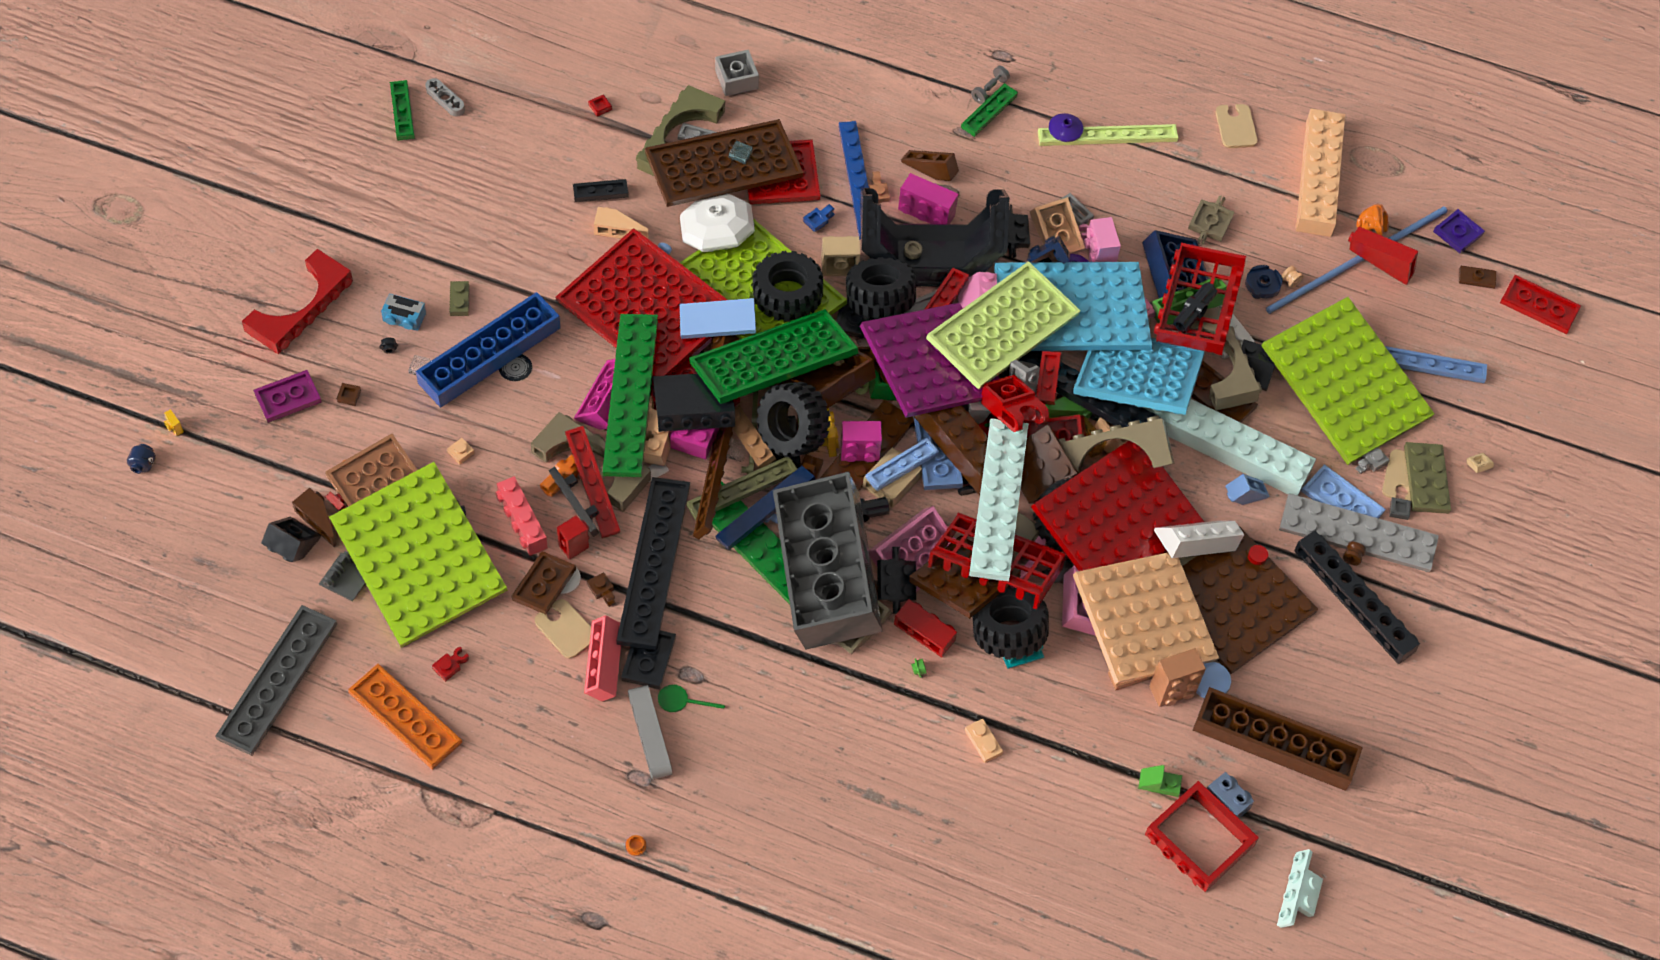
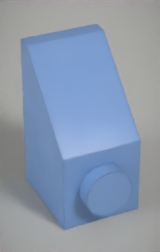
(1246, 490)

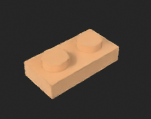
(983, 740)

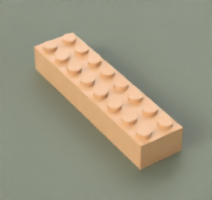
(1320, 173)

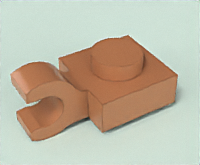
(881, 189)

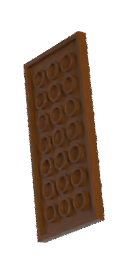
(702, 166)

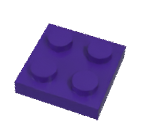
(1458, 231)

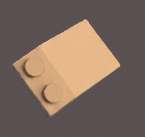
(1058, 220)

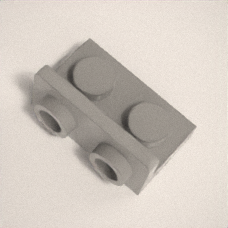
(1025, 374)

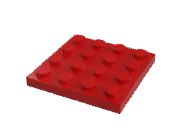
(796, 189)

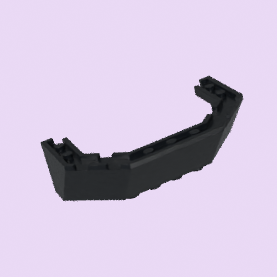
(945, 246)

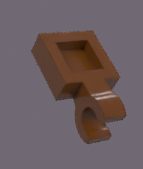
(602, 587)

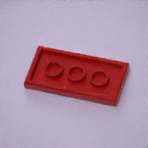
(1540, 304)

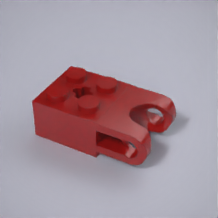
(1013, 402)

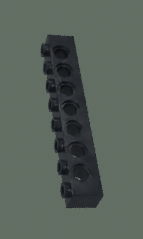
(1358, 606)

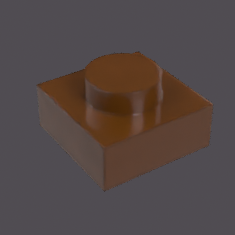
(348, 394)

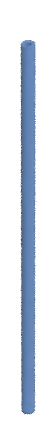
(1275, 306)

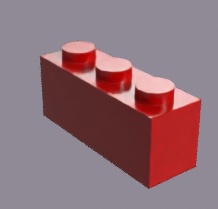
(925, 628)

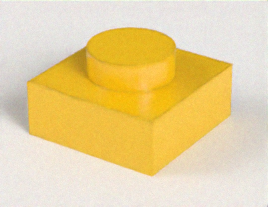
(173, 423)

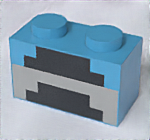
(403, 312)

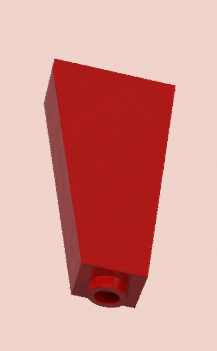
(1384, 253)

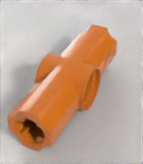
(565, 468)

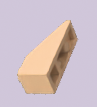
(615, 224)

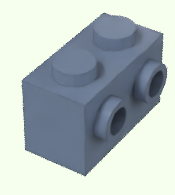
(1231, 794)

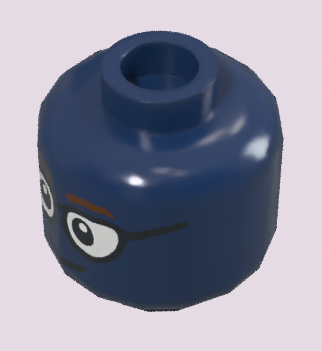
(141, 458)

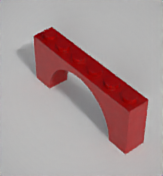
(280, 331)

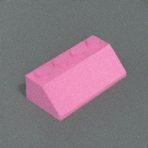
(976, 286)

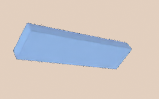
(902, 464)

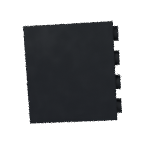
(688, 404)

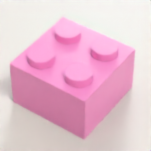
(1102, 241)

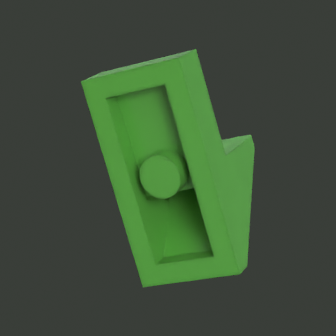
(1158, 781)

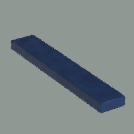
(758, 512)

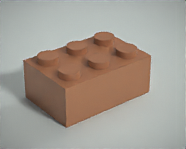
(1177, 677)

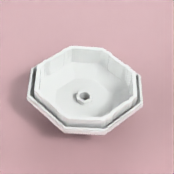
(717, 223)

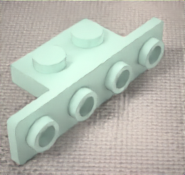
(1301, 890)

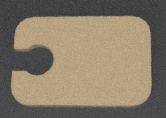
(1238, 130)
(1396, 474)
(568, 633)

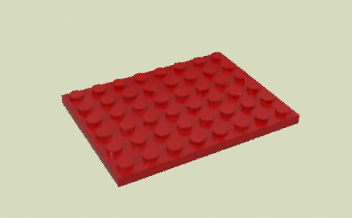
(639, 280)
(1113, 509)

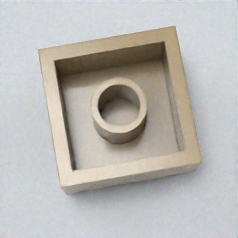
(839, 255)

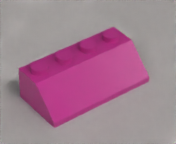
(596, 405)

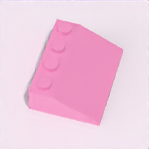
(914, 538)

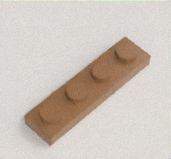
(751, 439)

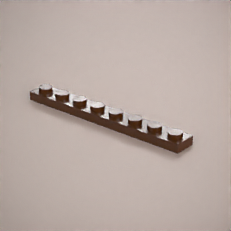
(712, 483)

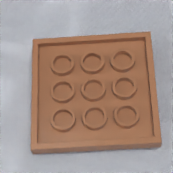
(370, 470)

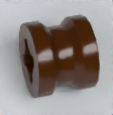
(1354, 553)

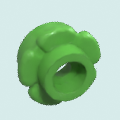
(919, 667)

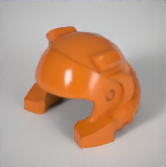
(1374, 218)

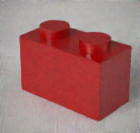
(573, 537)

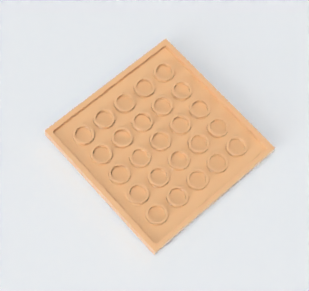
(1143, 614)

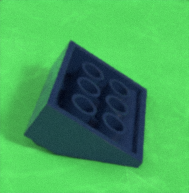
(1160, 253)

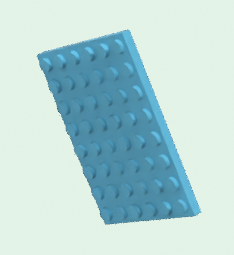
(1108, 300)

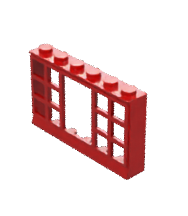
(1218, 257)
(1026, 548)

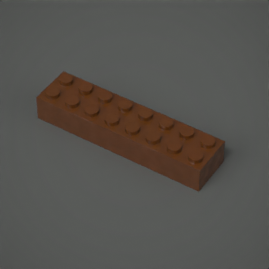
(1278, 739)

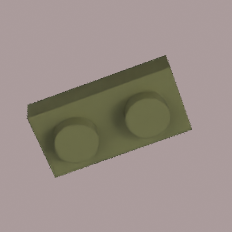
(459, 298)

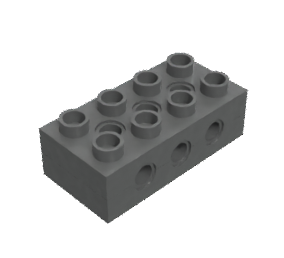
(827, 561)

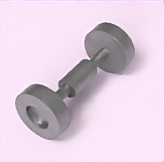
(980, 95)

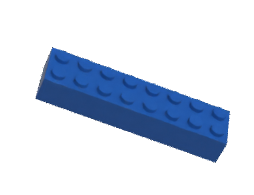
(488, 349)

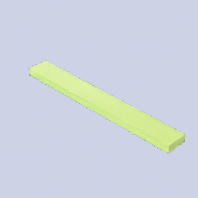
(1116, 135)

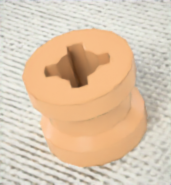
(1292, 277)

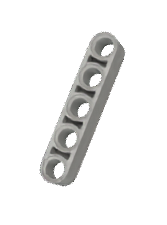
(650, 732)

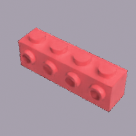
(521, 515)
(603, 659)

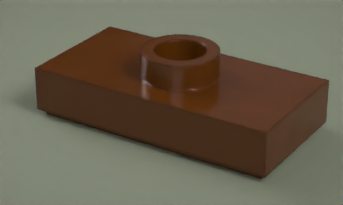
(1477, 277)

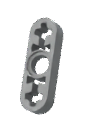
(443, 90)

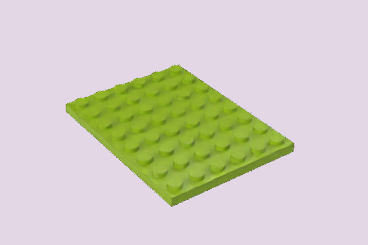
(732, 274)
(1347, 380)
(418, 554)

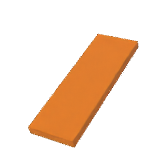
(405, 716)

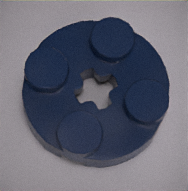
(1261, 290)

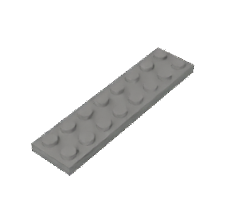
(1378, 536)

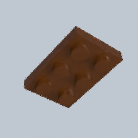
(543, 582)

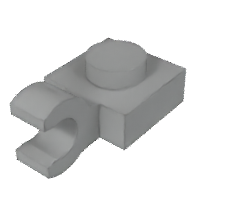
(1374, 460)

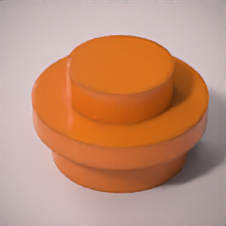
(635, 845)

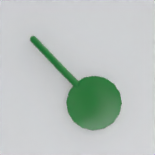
(674, 698)

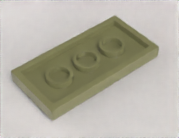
(1427, 477)

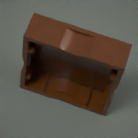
(839, 381)

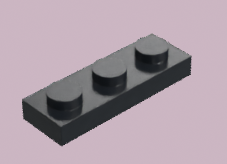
(600, 190)

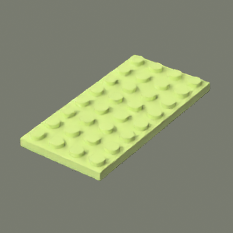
(1003, 325)

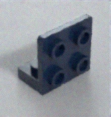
(1060, 250)

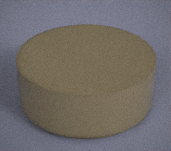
(913, 250)

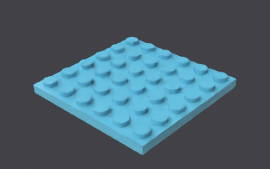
(1143, 378)

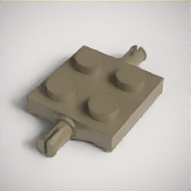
(1211, 220)

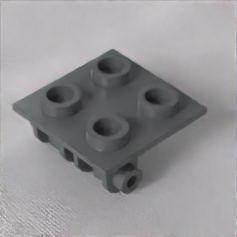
(343, 577)

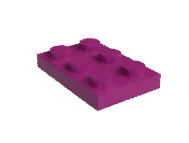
(287, 396)

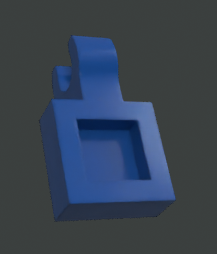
(817, 219)

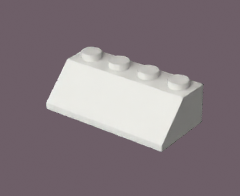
(1200, 538)

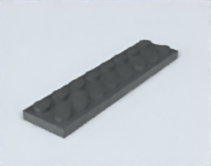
(276, 680)

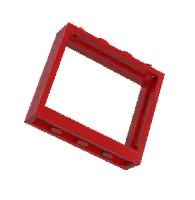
(1223, 815)

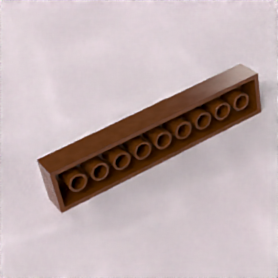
(956, 436)

